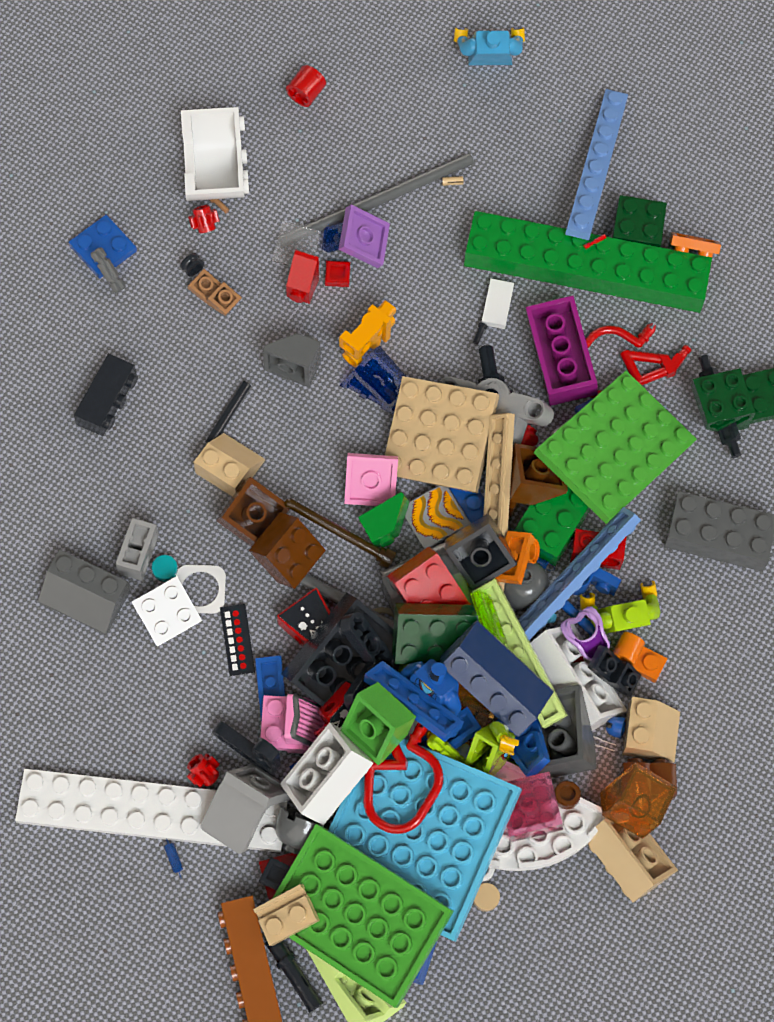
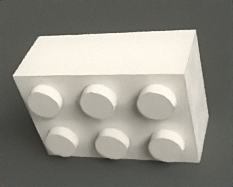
(325, 774)

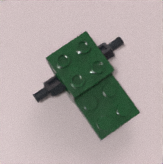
(733, 401)

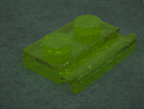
(487, 614)

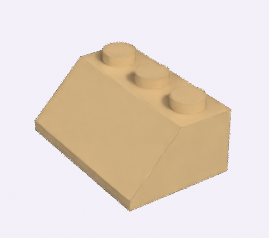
(632, 861)

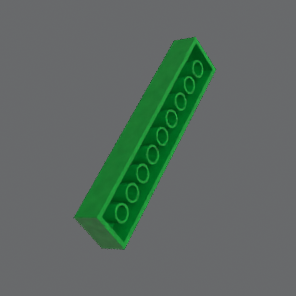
(607, 267)

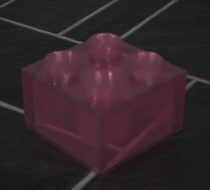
(535, 809)

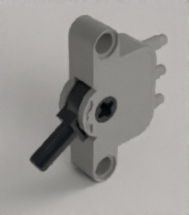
(509, 401)

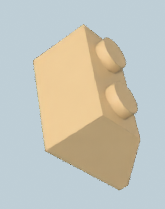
(227, 463)
(651, 730)

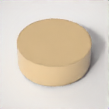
(487, 897)

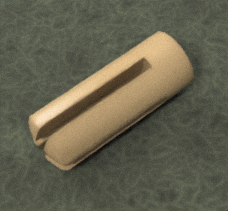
(452, 180)

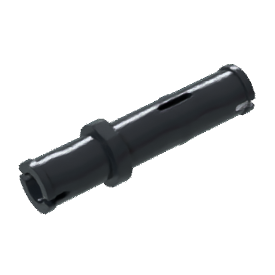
(295, 975)

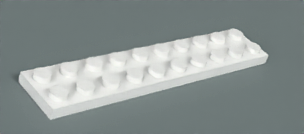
(128, 808)

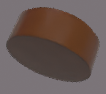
(567, 794)

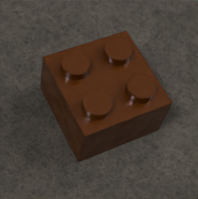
(251, 511)
(287, 550)

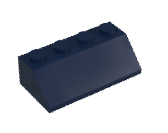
(496, 678)

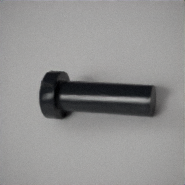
(482, 326)

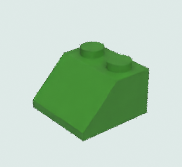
(377, 722)

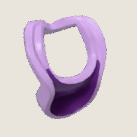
(588, 646)

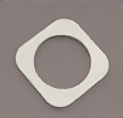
(218, 573)

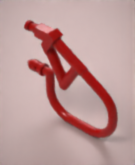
(668, 365)
(401, 763)

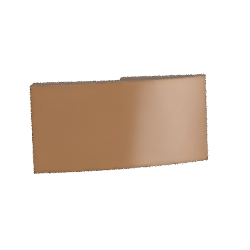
(213, 293)

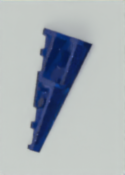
(376, 380)

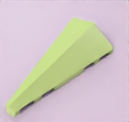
(352, 998)

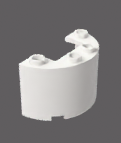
(214, 154)

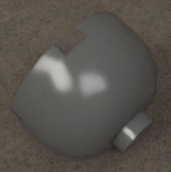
(532, 587)
(294, 828)

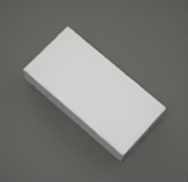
(497, 303)

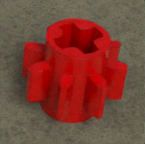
(204, 219)
(203, 770)

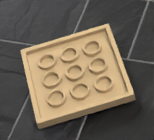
(441, 433)

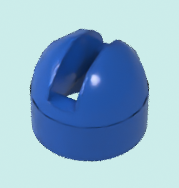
(618, 727)

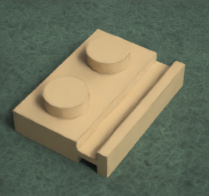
(286, 915)

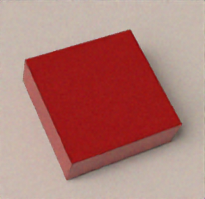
(337, 273)

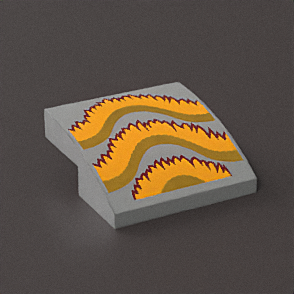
(436, 516)

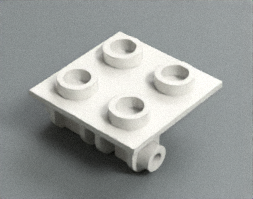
(166, 611)

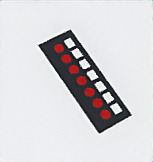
(237, 640)

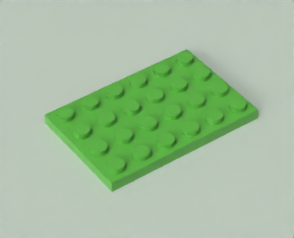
(615, 446)
(369, 916)

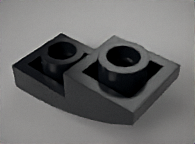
(613, 671)

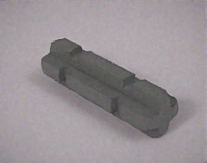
(108, 270)

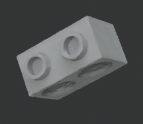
(137, 549)

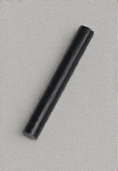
(229, 411)

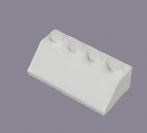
(557, 660)

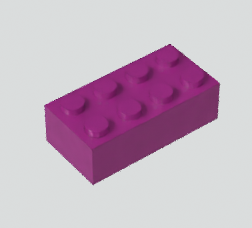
(561, 350)

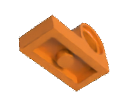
(525, 550)
(645, 661)

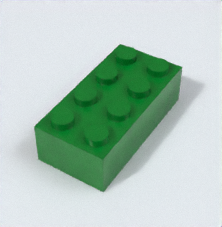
(554, 524)

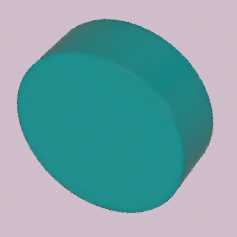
(164, 568)

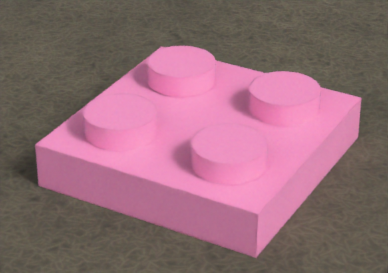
(370, 479)

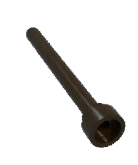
(382, 556)

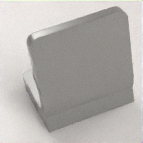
(241, 805)

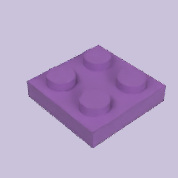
(364, 236)

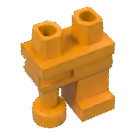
(374, 327)

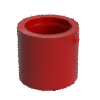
(306, 86)

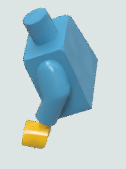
(490, 46)

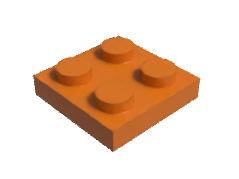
(703, 246)

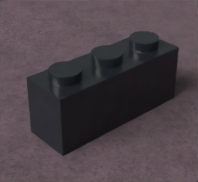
(106, 395)

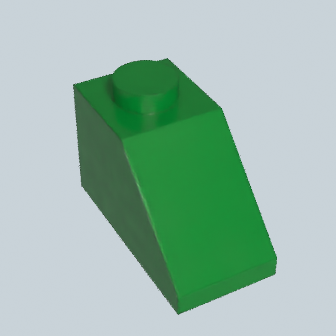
(385, 520)

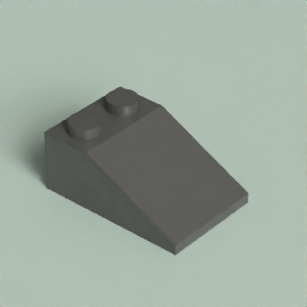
(571, 738)

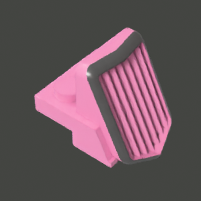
(290, 722)

